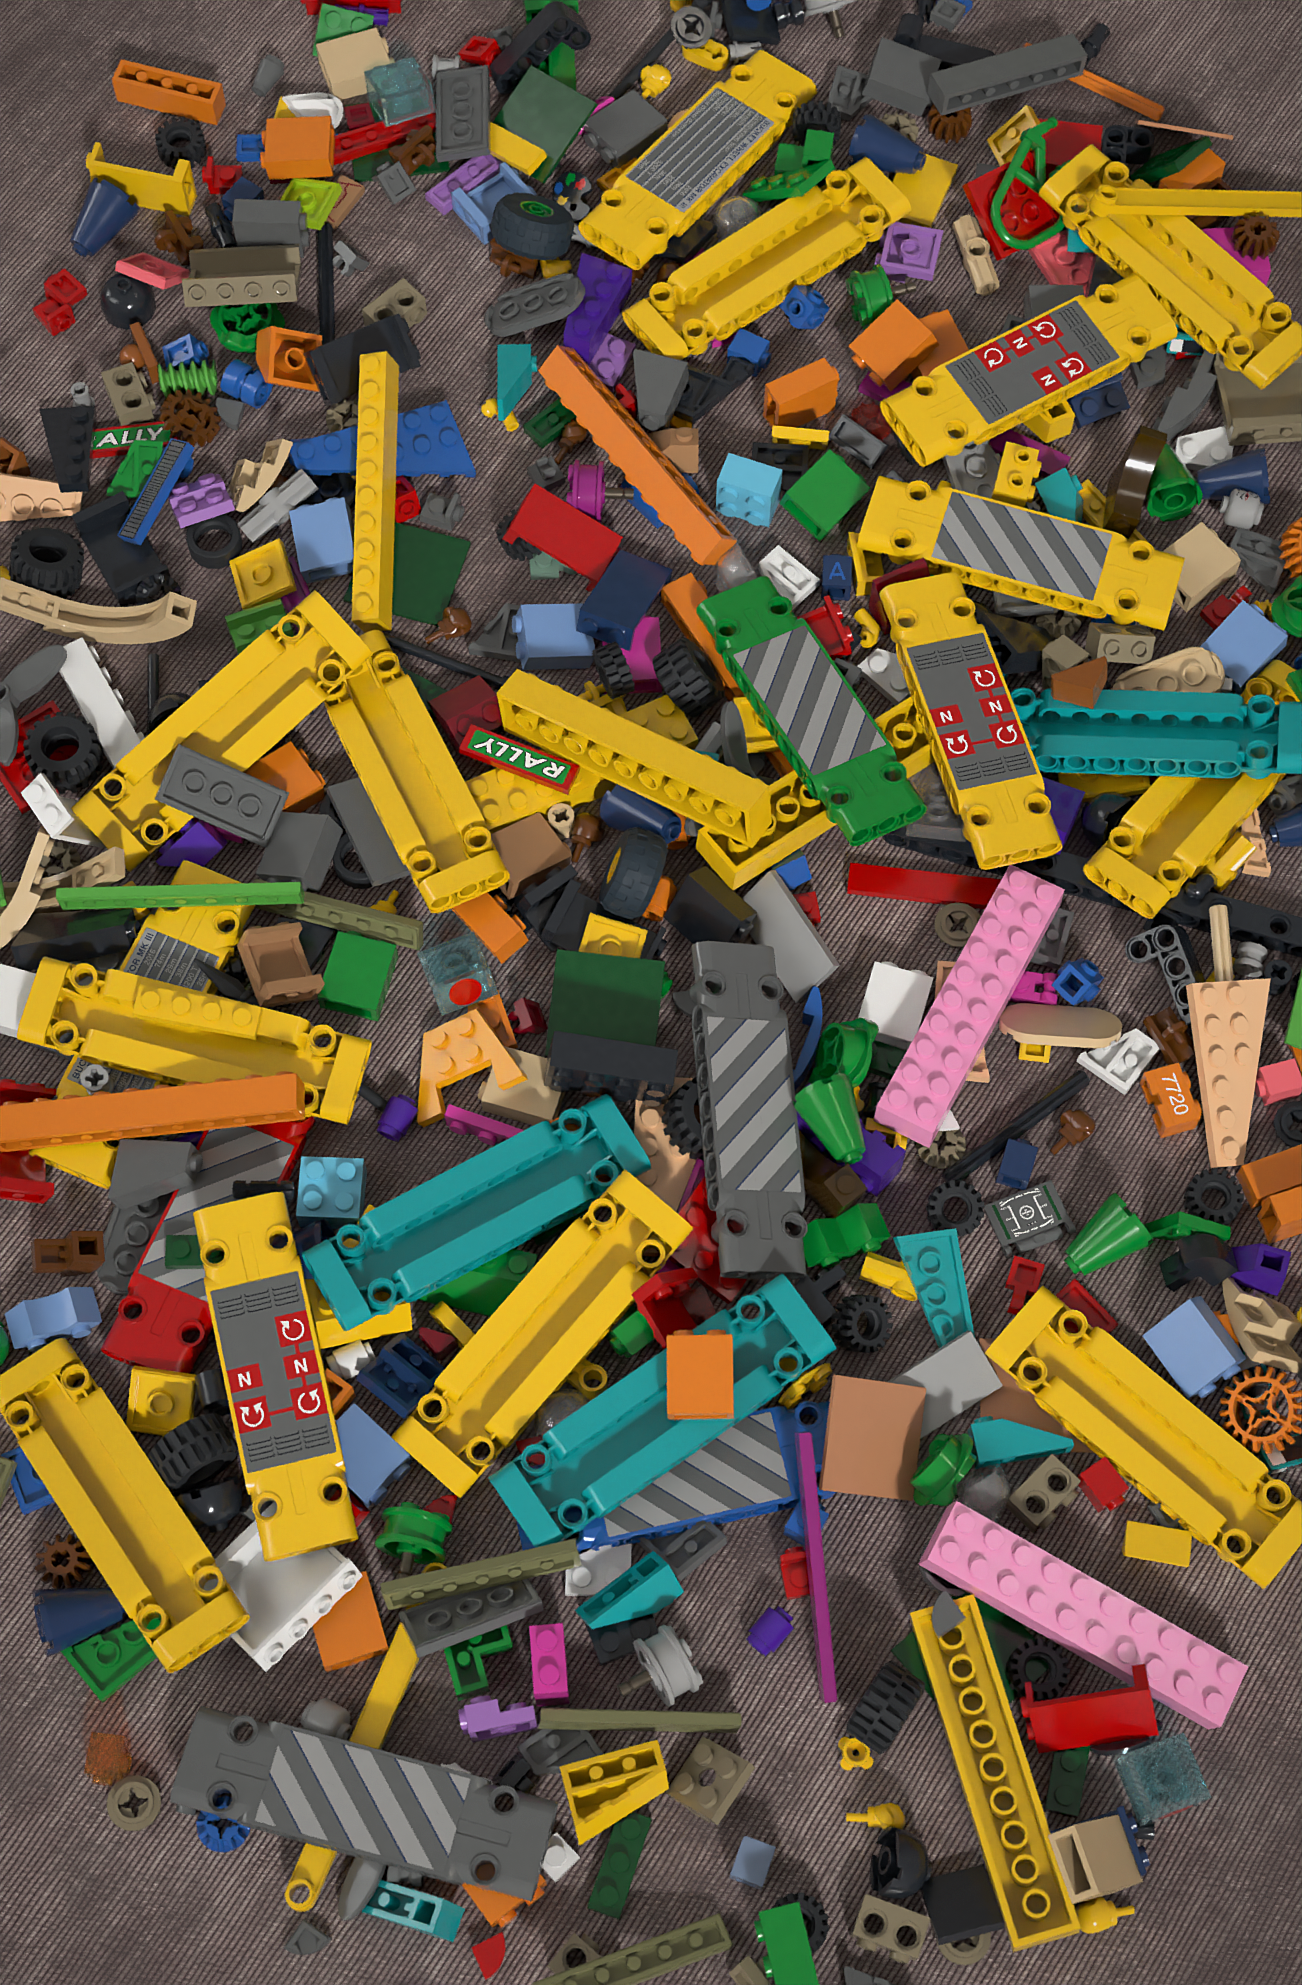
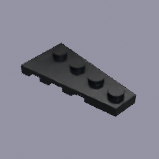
(71, 444)

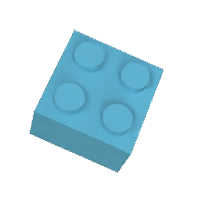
(748, 490)
(331, 1190)

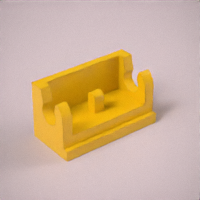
(865, 566)

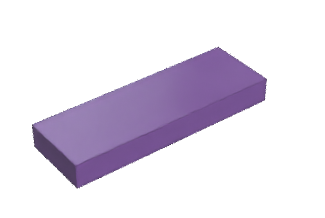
(467, 177)

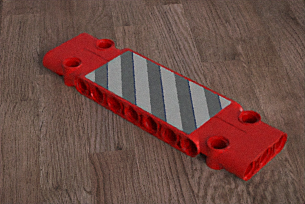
(176, 1299)

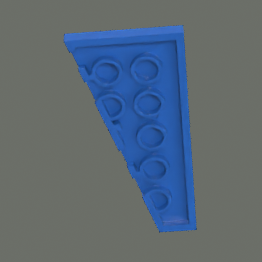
(425, 445)

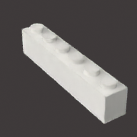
(99, 702)

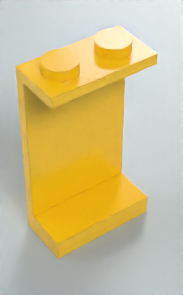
(146, 187)

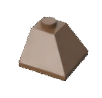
(679, 446)

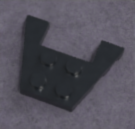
(707, 390)

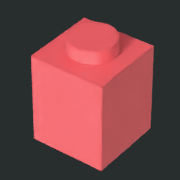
(1278, 1082)

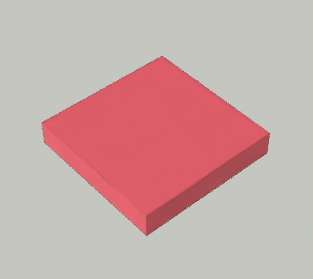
(152, 270)

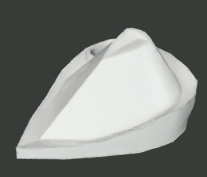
(315, 105)

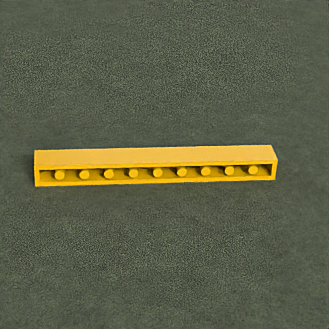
(375, 492)

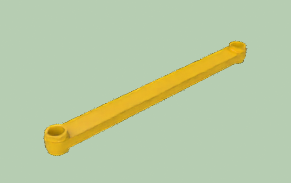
(1201, 202)
(369, 1731)

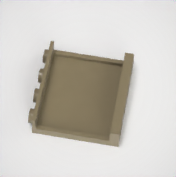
(243, 275)
(1258, 414)

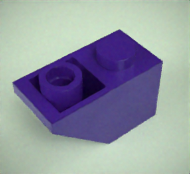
(197, 845)
(1261, 1267)

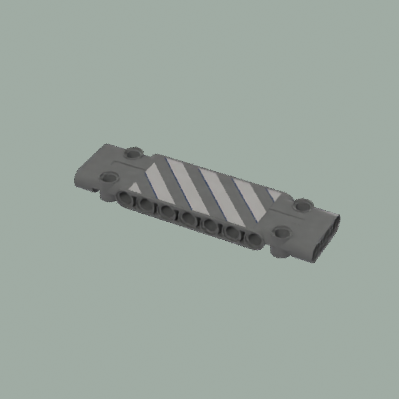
(747, 1111)
(365, 1802)

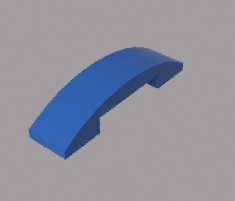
(812, 1017)

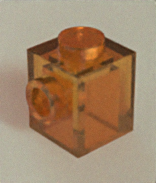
(107, 1758)

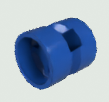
(245, 383)

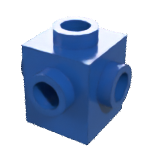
(804, 307)
(1078, 981)

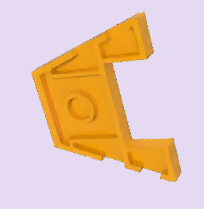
(456, 1052)

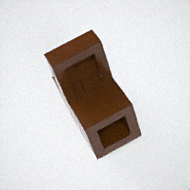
(73, 1256)

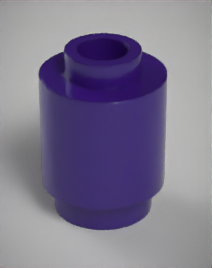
(397, 1117)
(770, 1630)

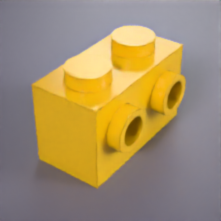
(1015, 475)

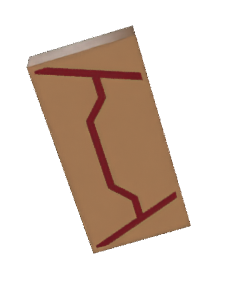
(346, 201)

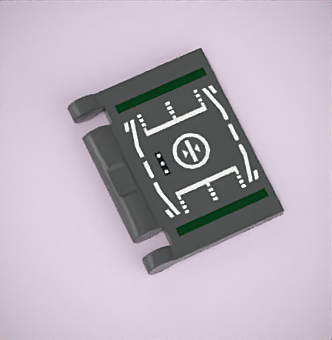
(1028, 1218)

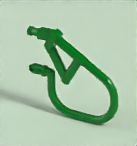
(1029, 139)

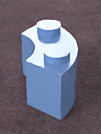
(53, 1317)

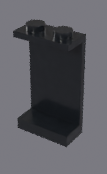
(337, 363)
(119, 561)
(570, 918)

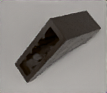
(1130, 481)
(828, 1184)

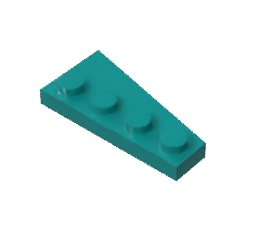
(938, 1280)

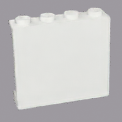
(281, 1594)

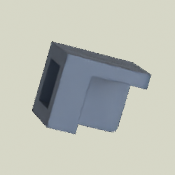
(752, 1862)

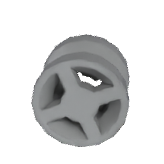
(1250, 959)

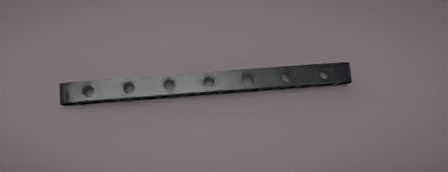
(1246, 920)

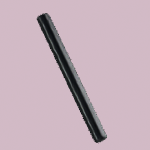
(326, 283)
(1017, 1127)

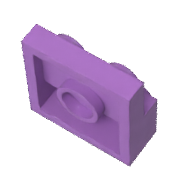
(909, 251)
(199, 500)
(486, 1721)

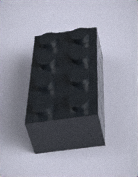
(611, 1068)

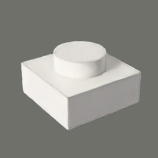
(558, 1857)

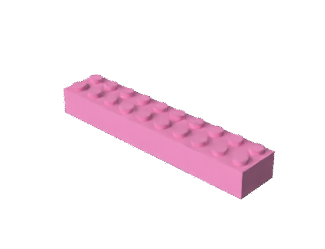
(968, 1006)
(1082, 1614)

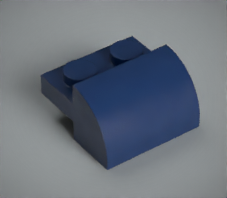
(1099, 401)
(401, 1375)

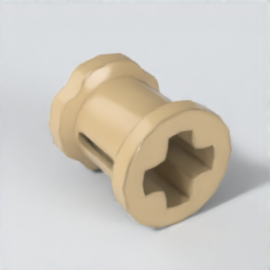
(561, 818)

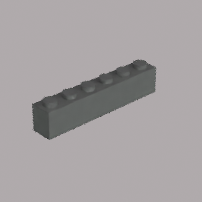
(1006, 74)

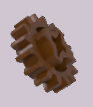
(190, 418)

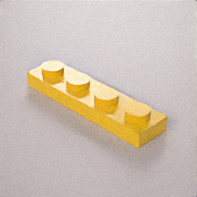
(197, 1012)

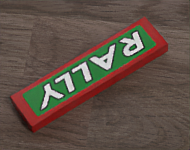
(118, 440)
(519, 759)

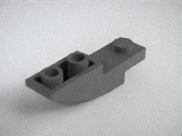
(1187, 401)

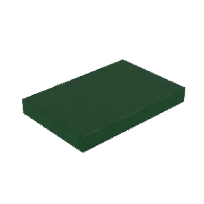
(1171, 161)

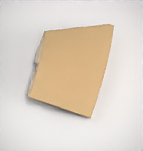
(254, 479)
(1262, 1327)

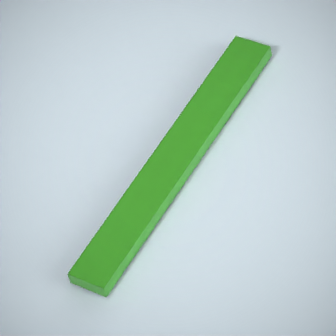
(180, 895)

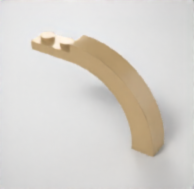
(103, 624)
(96, 872)
(26, 897)

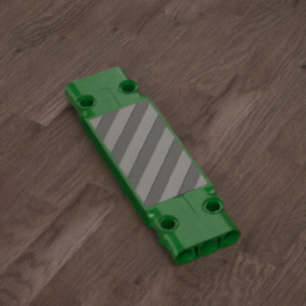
(811, 711)

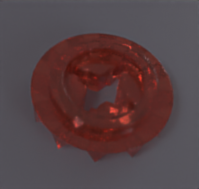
(864, 411)

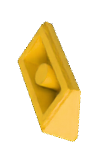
(1157, 1543)

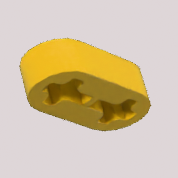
(704, 55)
(451, 1323)

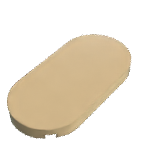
(1182, 671)
(1060, 1025)

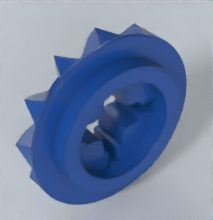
(210, 1834)

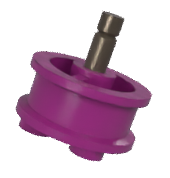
(591, 489)

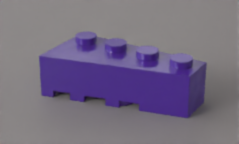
(605, 295)
(879, 1161)

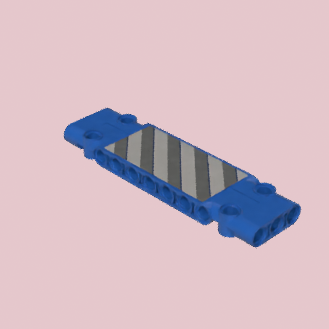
(728, 1480)

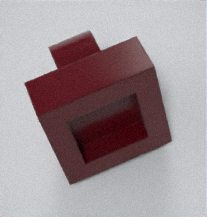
(530, 1017)

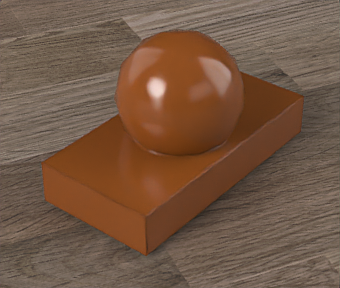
(140, 353)

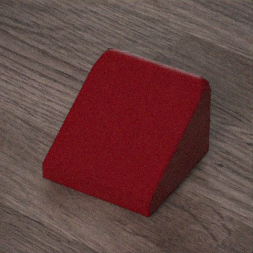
(438, 1343)

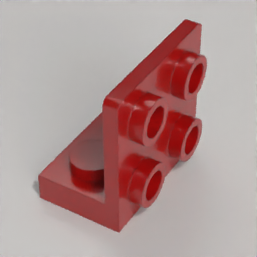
(661, 1305)

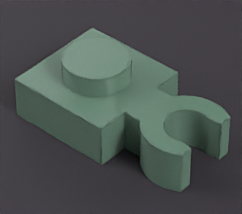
(547, 567)

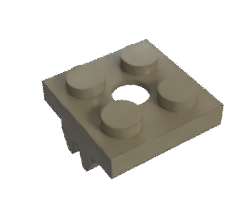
(712, 1800)

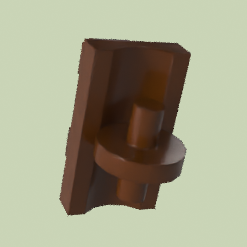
(416, 151)
(174, 237)
(511, 262)
(1170, 1036)

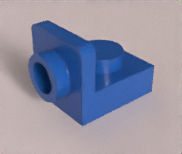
(185, 350)

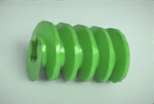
(188, 378)

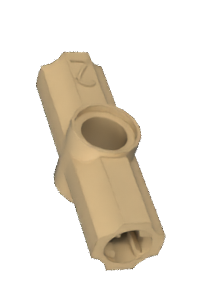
(976, 255)

